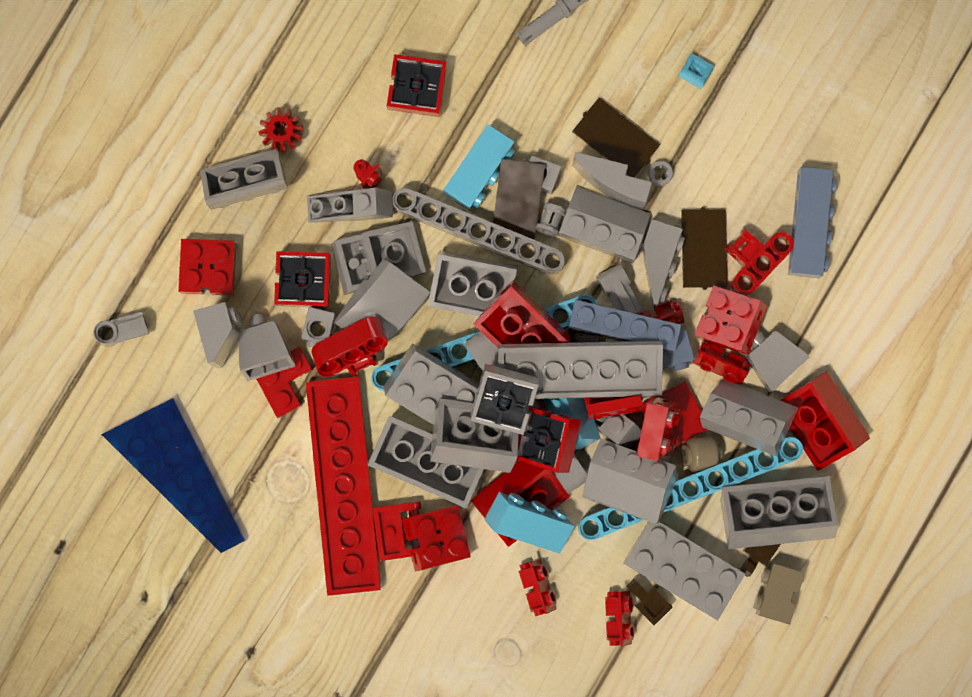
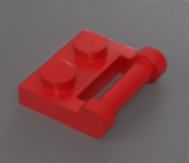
(390, 530)

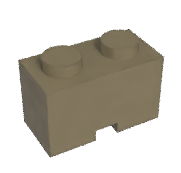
(778, 592)

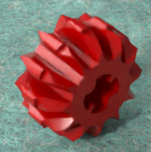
(271, 131)

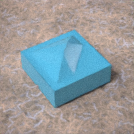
(696, 71)

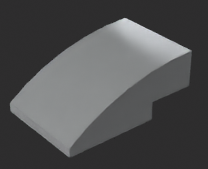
(612, 180)
(361, 254)
(385, 295)

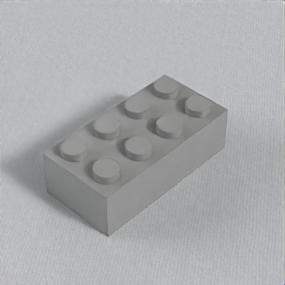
(424, 379)
(406, 454)
(779, 512)
(684, 569)

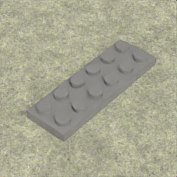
(588, 368)

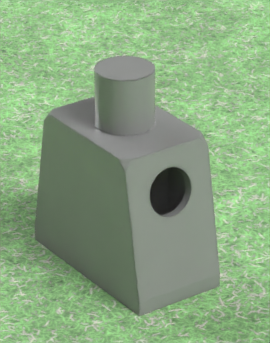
(263, 349)
(774, 359)

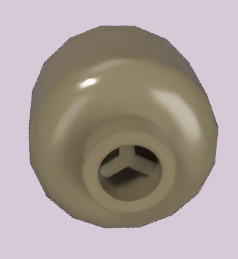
(700, 453)

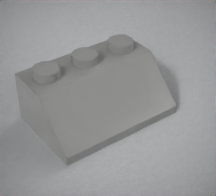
(243, 179)
(604, 225)
(468, 282)
(219, 331)
(748, 417)
(470, 443)
(629, 481)

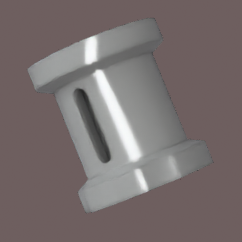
(557, 213)

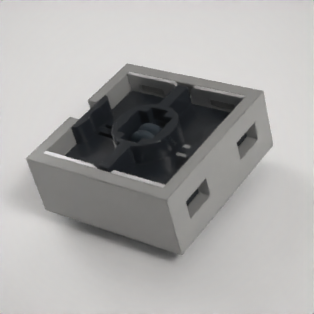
(504, 399)

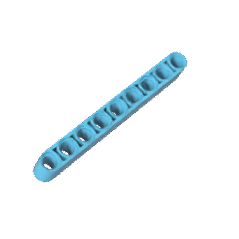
(445, 350)
(704, 488)

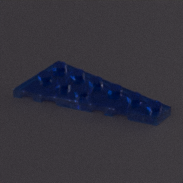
(171, 460)

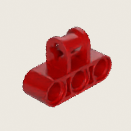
(751, 252)
(350, 348)

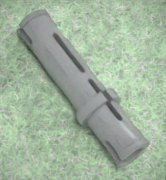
(546, 20)

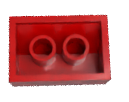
(519, 320)
(824, 421)
(529, 483)

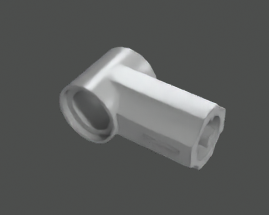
(617, 287)
(123, 328)

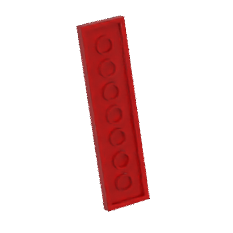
(343, 486)

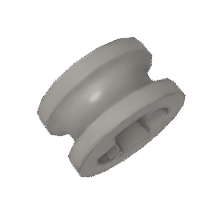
(651, 173)

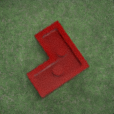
(277, 386)

